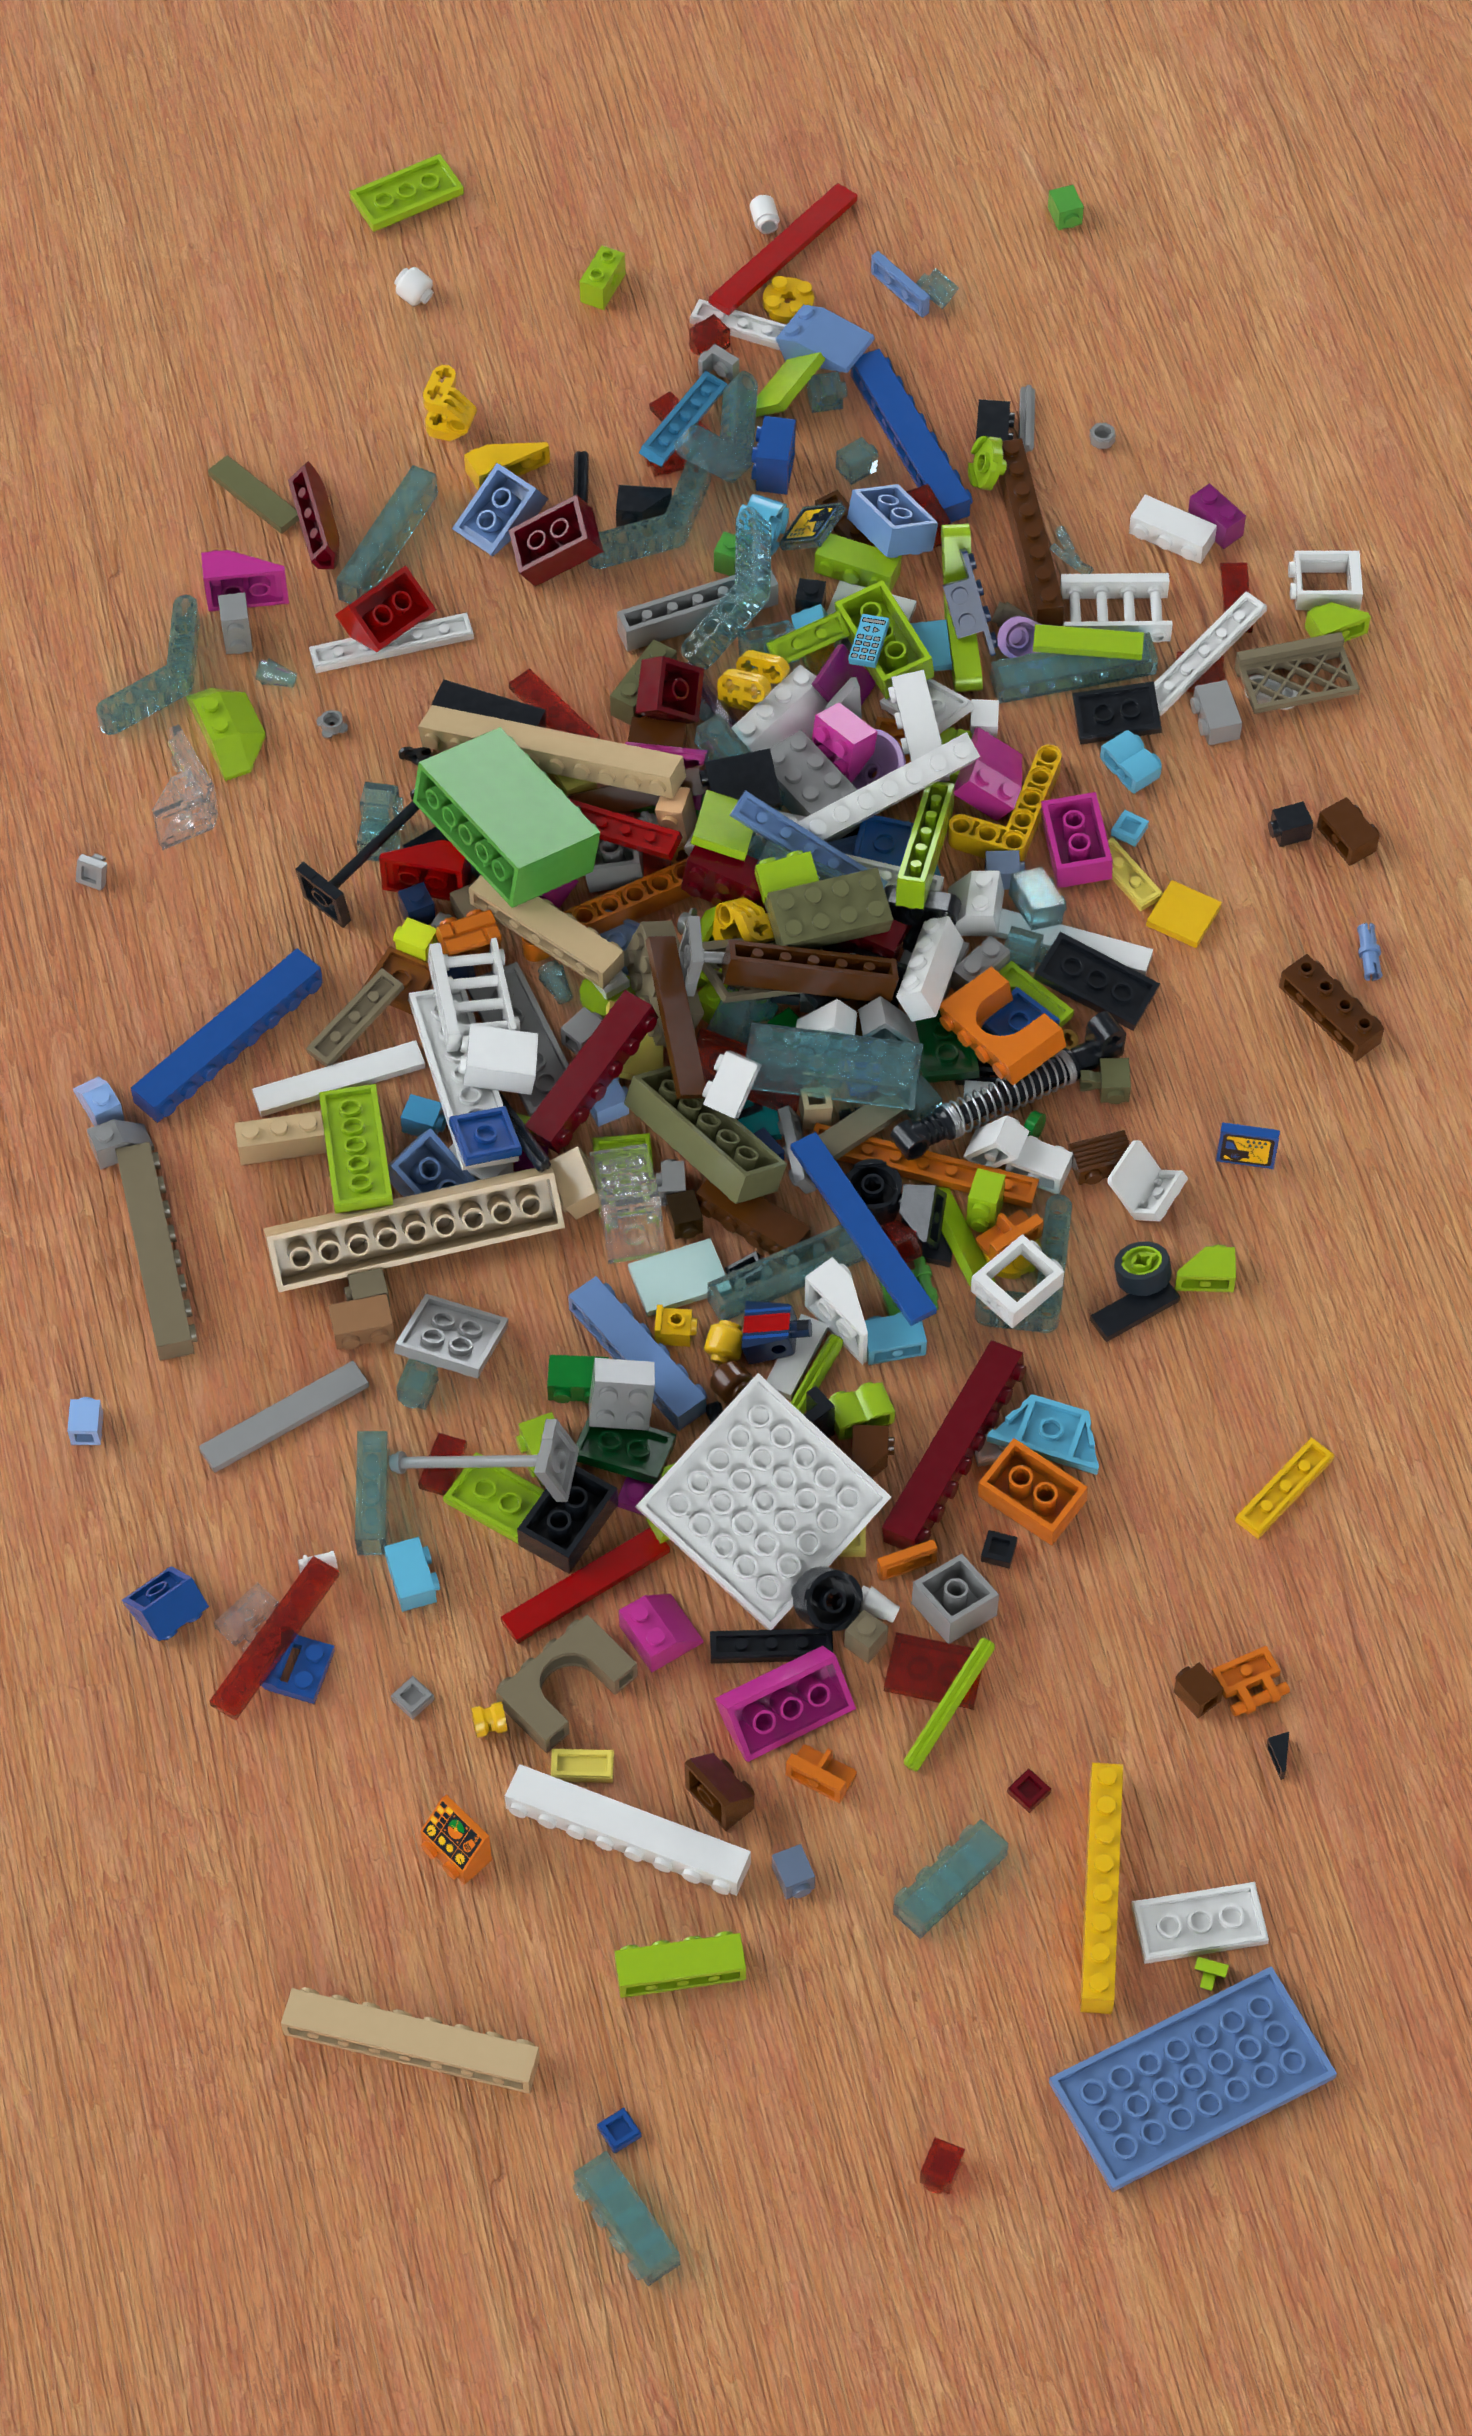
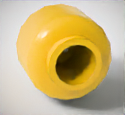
(724, 1342)

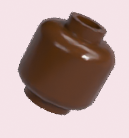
(729, 1380)

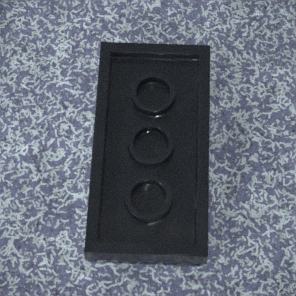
(1096, 980)

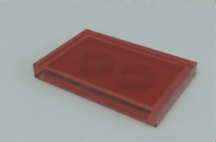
(927, 1669)

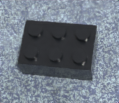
(566, 1529)

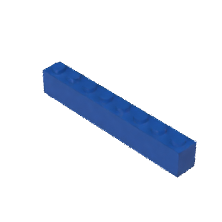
(909, 433)
(227, 1035)

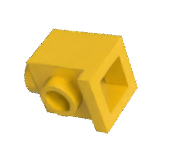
(675, 1326)

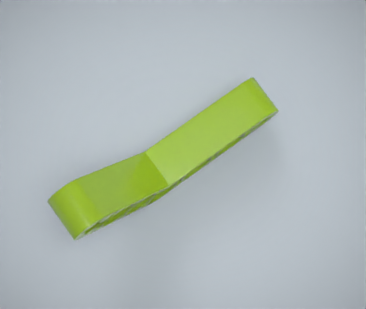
(964, 651)

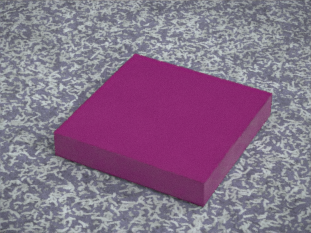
(838, 672)

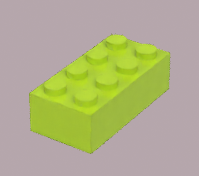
(902, 647)

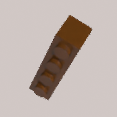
(755, 1220)

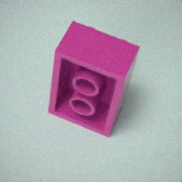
(1076, 840)

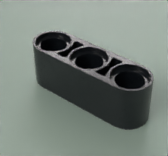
(937, 906)

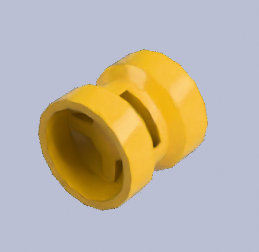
(489, 1719)

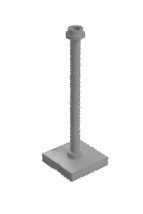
(693, 955)
(552, 1465)

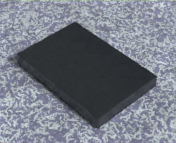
(1112, 710)

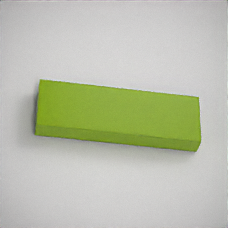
(810, 637)

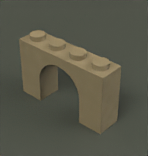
(582, 1646)

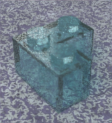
(378, 808)
(736, 1018)

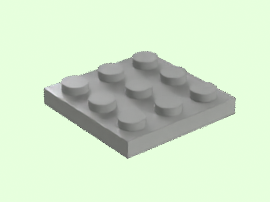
(451, 1336)

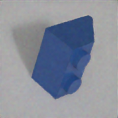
(166, 1603)

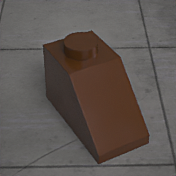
(871, 1448)

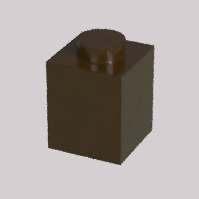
(684, 1214)

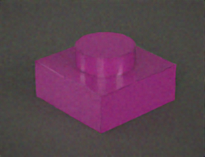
(632, 1493)

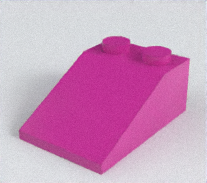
(234, 573)
(993, 779)

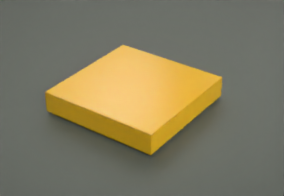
(1183, 914)

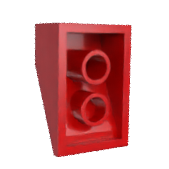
(434, 863)

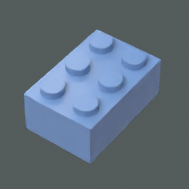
(892, 520)

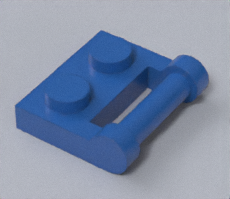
(307, 1672)

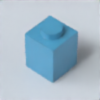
(421, 1115)

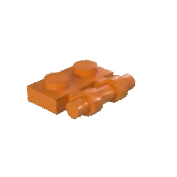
(1247, 1672)

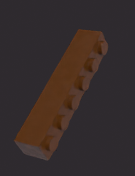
(809, 971)

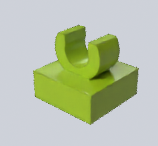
(1211, 1970)

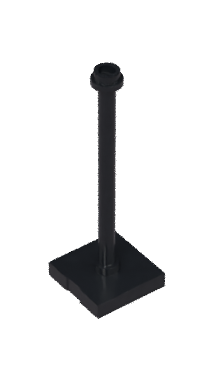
(325, 893)

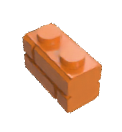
(468, 934)

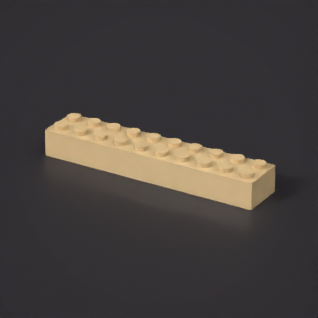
(414, 1228)

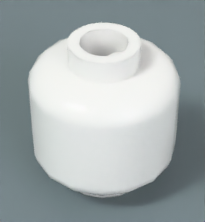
(414, 286)

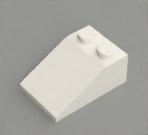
(834, 1301)

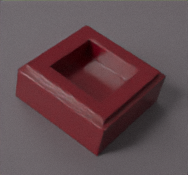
(1029, 1790)

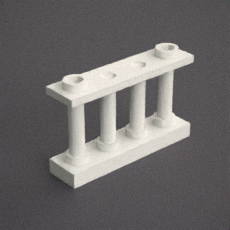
(1119, 586)
(444, 987)

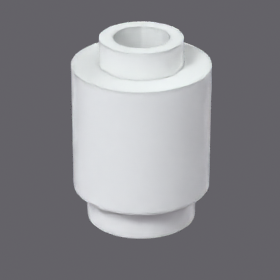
(764, 214)

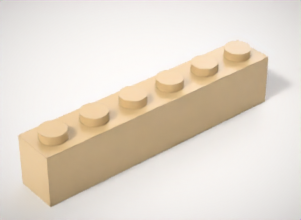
(553, 933)

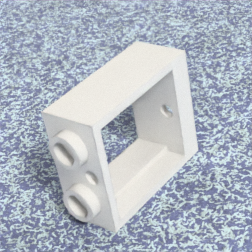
(1326, 562)
(998, 1300)

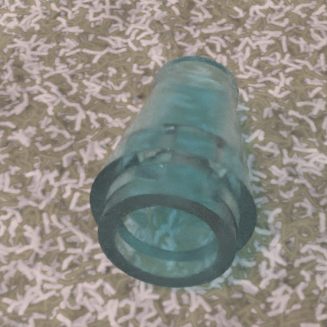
(274, 674)
(555, 980)

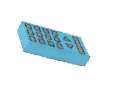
(868, 640)

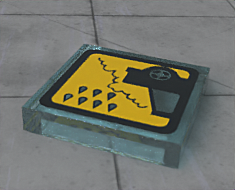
(812, 526)

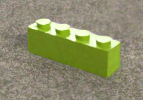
(680, 1964)

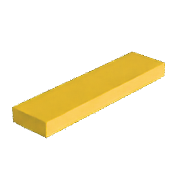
(1284, 1488)

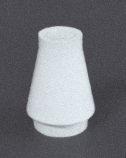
(878, 1604)

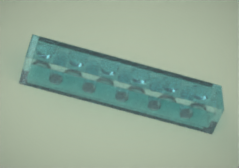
(387, 534)
(1055, 673)
(779, 1272)

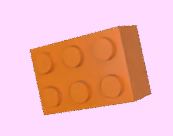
(1032, 1491)

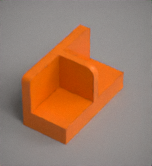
(1008, 1230)
(820, 1772)

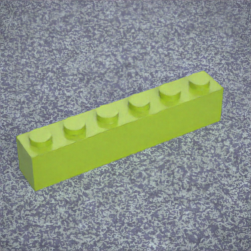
(925, 845)

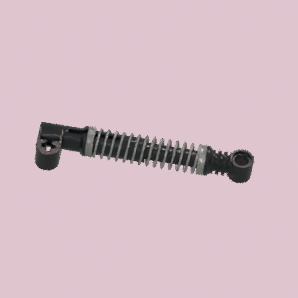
(1102, 1040)

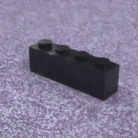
(479, 702)

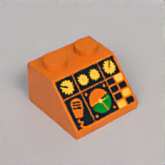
(455, 1841)

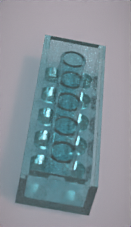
(835, 1065)

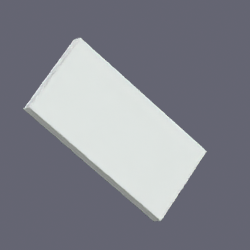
(1199, 1922)

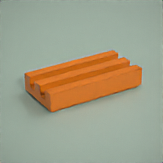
(906, 1560)

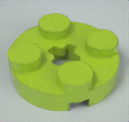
(987, 462)

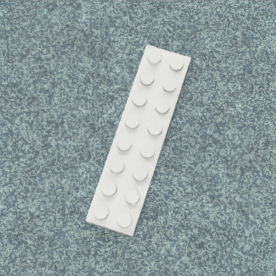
(445, 1066)

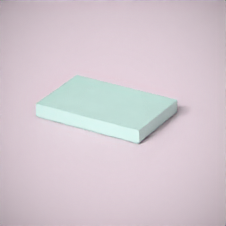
(676, 1276)

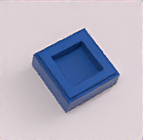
(619, 2130)

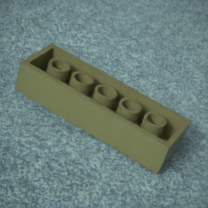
(706, 1138)

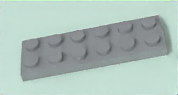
(550, 1058)

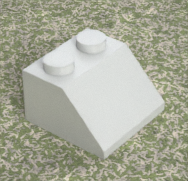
(981, 903)

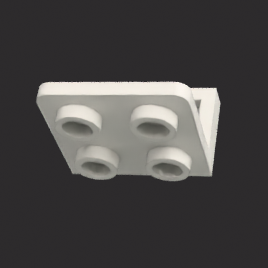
(1143, 1185)

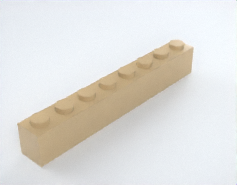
(411, 2039)

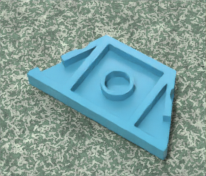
(1051, 1430)

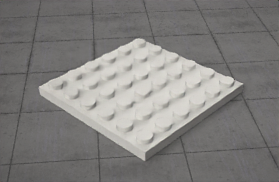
(762, 1500)

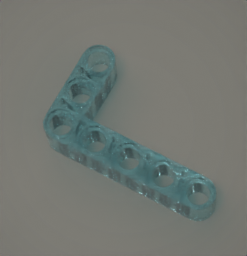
(731, 452)
(1054, 1225)

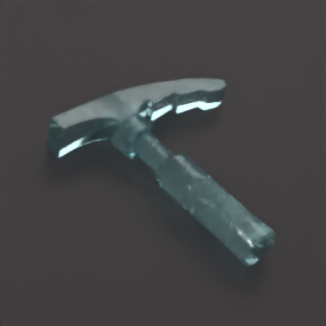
(1068, 554)

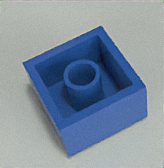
(774, 454)

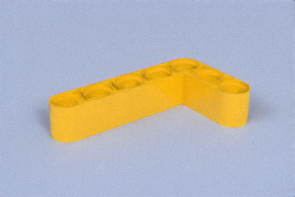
(985, 836)

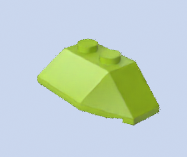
(229, 729)

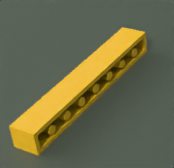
(1101, 1888)

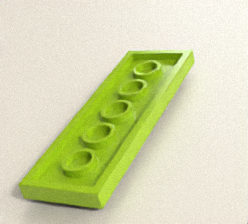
(355, 1148)

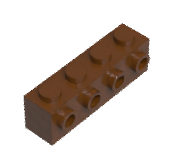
(1331, 1007)

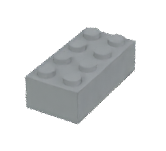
(808, 777)

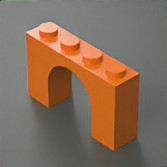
(1009, 1055)

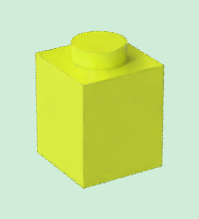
(415, 938)

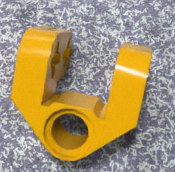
(448, 405)
(748, 683)
(742, 920)

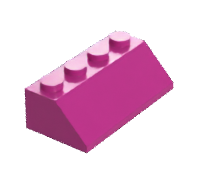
(785, 1703)

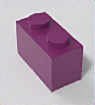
(1217, 509)

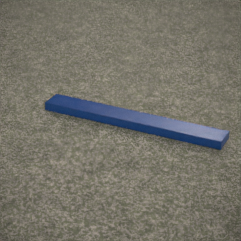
(863, 1229)

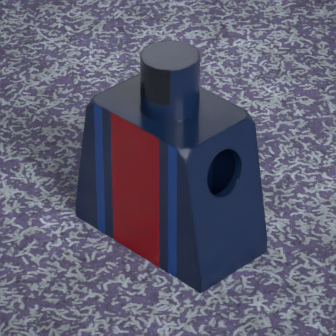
(771, 1331)

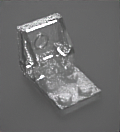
(189, 798)
(628, 1203)

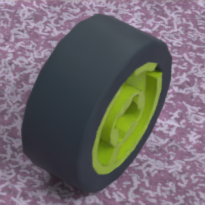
(1142, 1268)

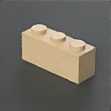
(280, 1137)

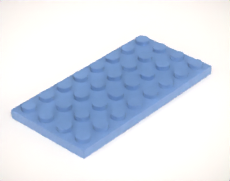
(1192, 2078)

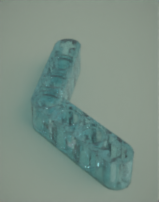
(659, 532)
(743, 599)
(163, 685)

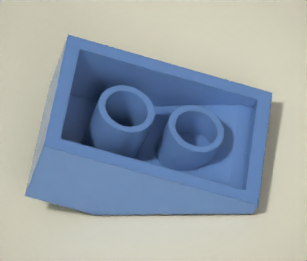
(822, 331)
(498, 506)
(426, 1167)

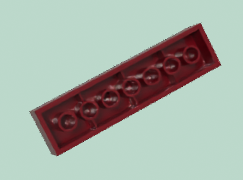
(724, 878)

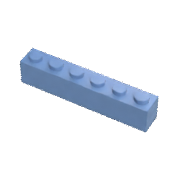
(626, 1339)

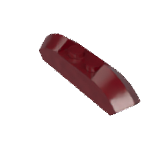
(315, 517)

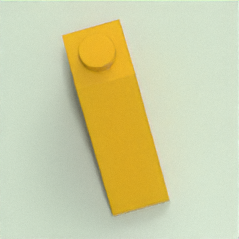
(515, 457)

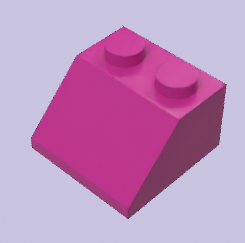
(658, 1629)

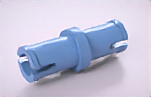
(1369, 951)

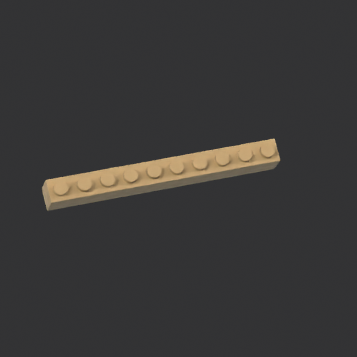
(563, 752)

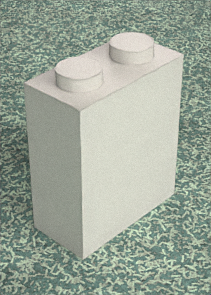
(499, 1059)

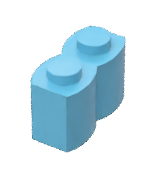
(1131, 761)

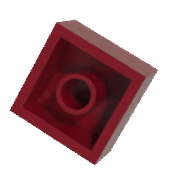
(669, 690)

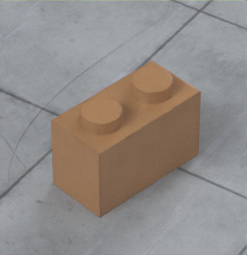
(361, 1322)

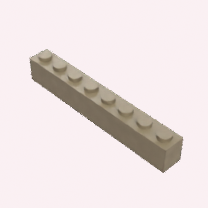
(154, 1251)

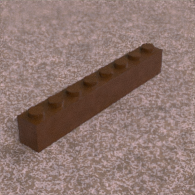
(1030, 536)

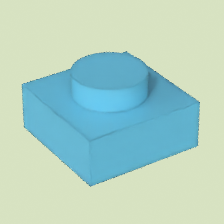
(1129, 828)

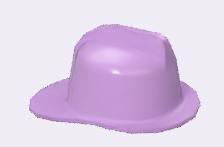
(1016, 636)

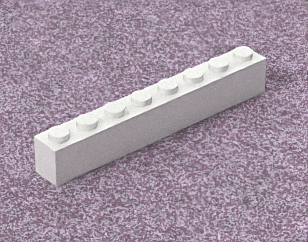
(891, 788)
(627, 1830)

